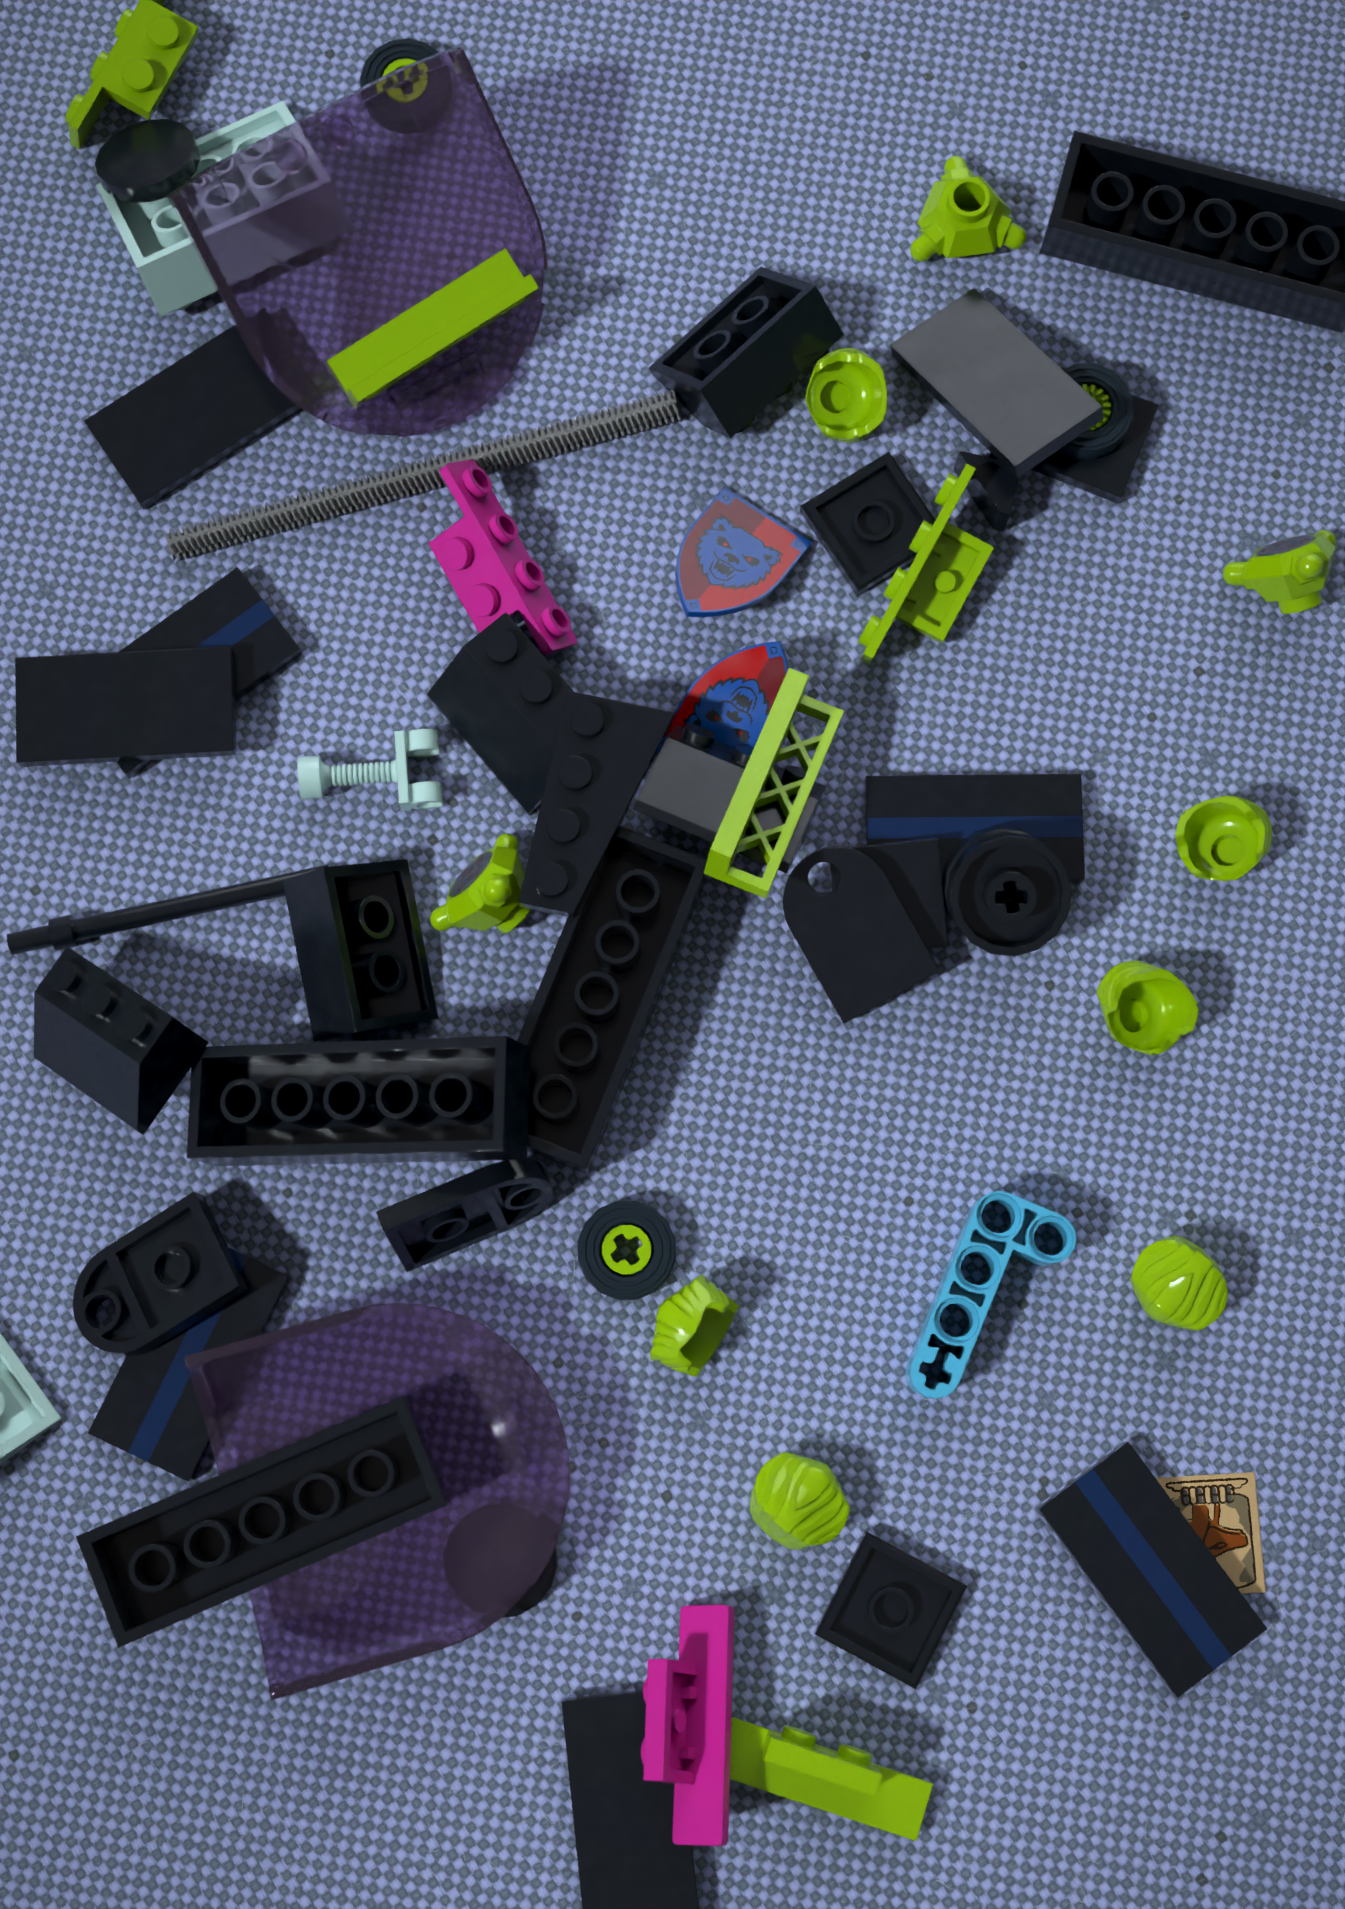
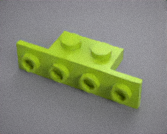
(137, 69)
(937, 580)
(826, 1778)

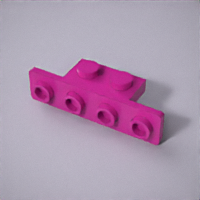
(491, 564)
(691, 1724)

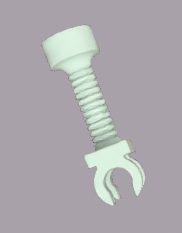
(316, 777)

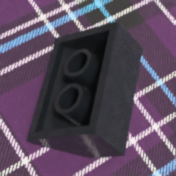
(748, 350)
(505, 707)
(696, 783)
(360, 948)
(110, 1040)

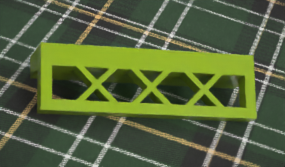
(431, 328)
(761, 769)

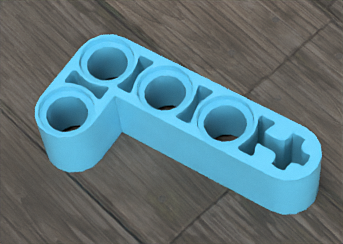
(976, 1299)

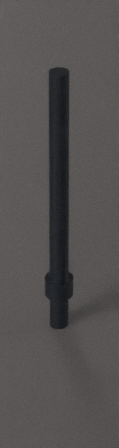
(68, 931)

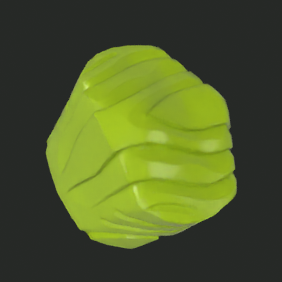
(847, 395)
(1223, 837)
(1146, 1006)
(1179, 1284)
(691, 1326)
(798, 1501)

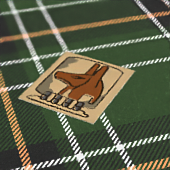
(1226, 1520)

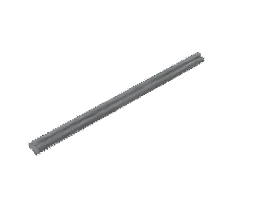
(404, 480)

